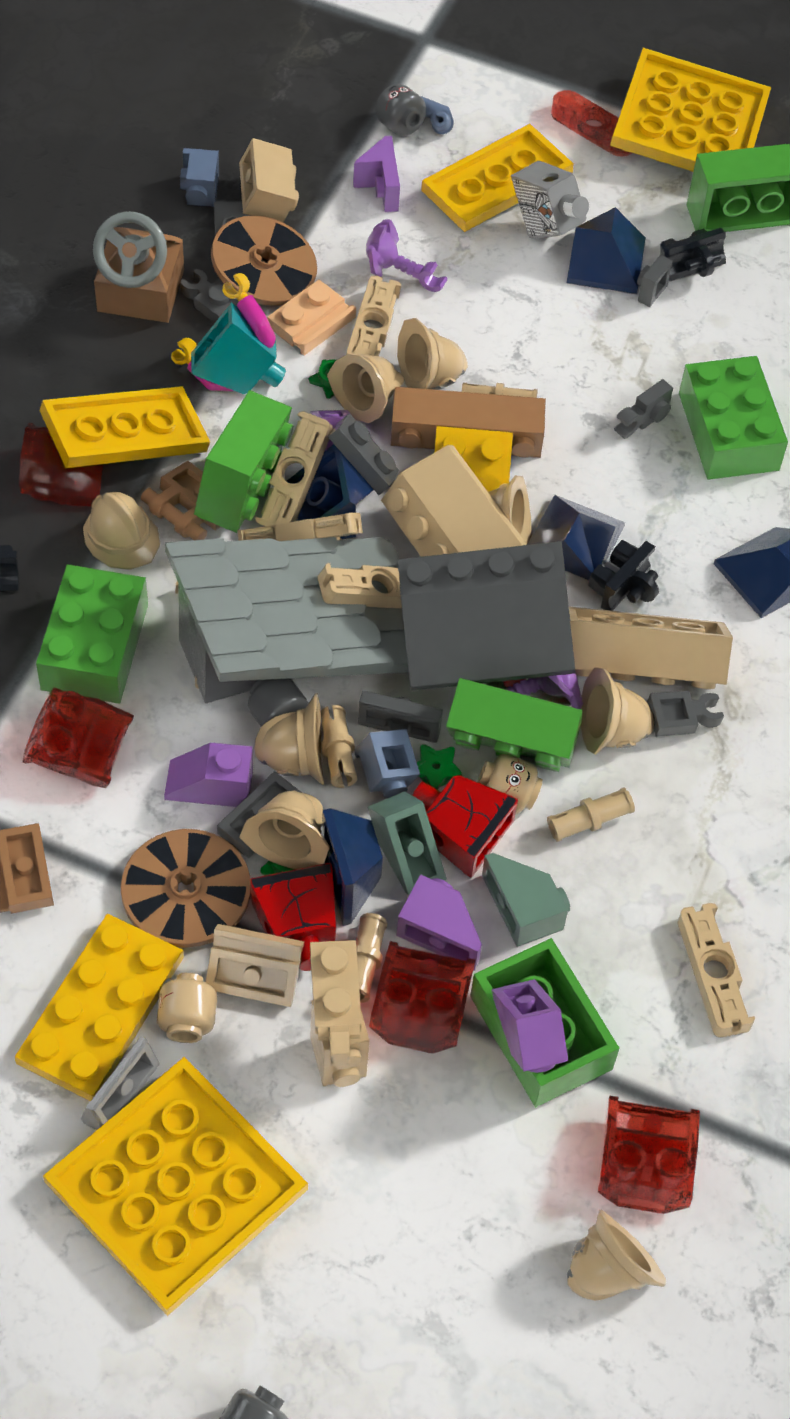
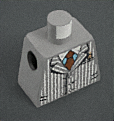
(549, 200)

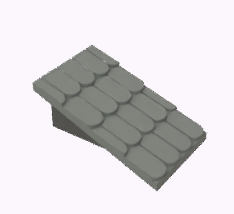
(261, 615)

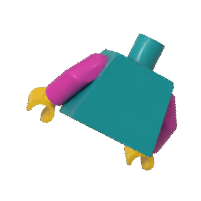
(236, 348)

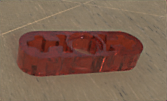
(573, 112)

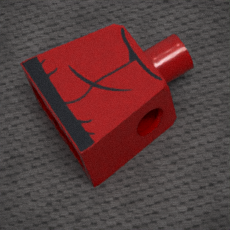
(467, 820)
(297, 906)

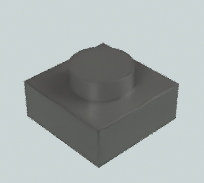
(654, 280)

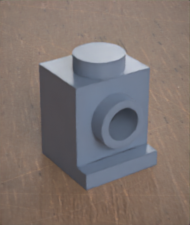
(200, 176)
(388, 761)

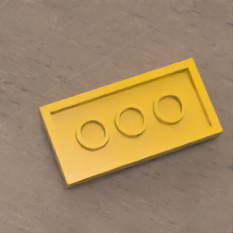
(482, 182)
(124, 426)
(99, 1007)

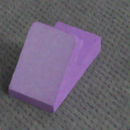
(379, 170)

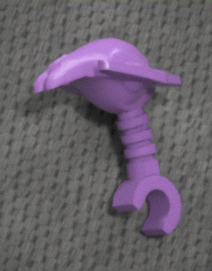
(383, 253)
(559, 685)

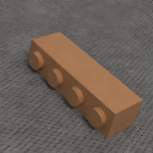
(421, 410)

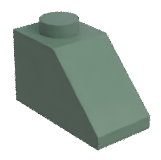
(406, 839)
(525, 898)

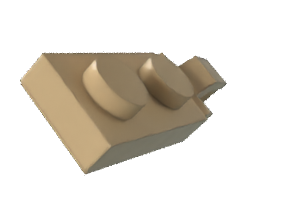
(336, 996)

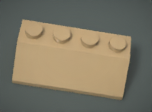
(447, 508)
(650, 647)

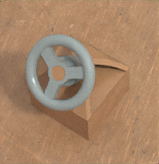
(137, 268)

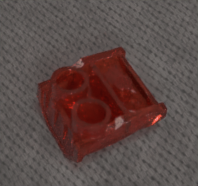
(45, 474)
(77, 736)
(421, 999)
(649, 1156)

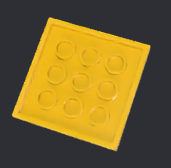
(687, 110)
(175, 1184)

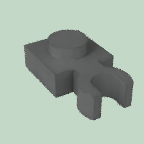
(207, 297)
(649, 407)
(679, 714)

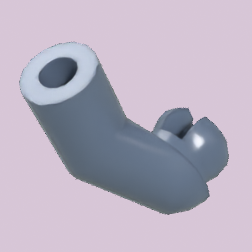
(439, 115)

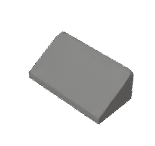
(121, 1085)

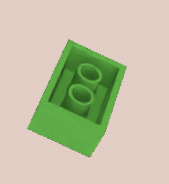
(741, 189)
(732, 417)
(243, 461)
(93, 633)
(514, 724)
(587, 1039)

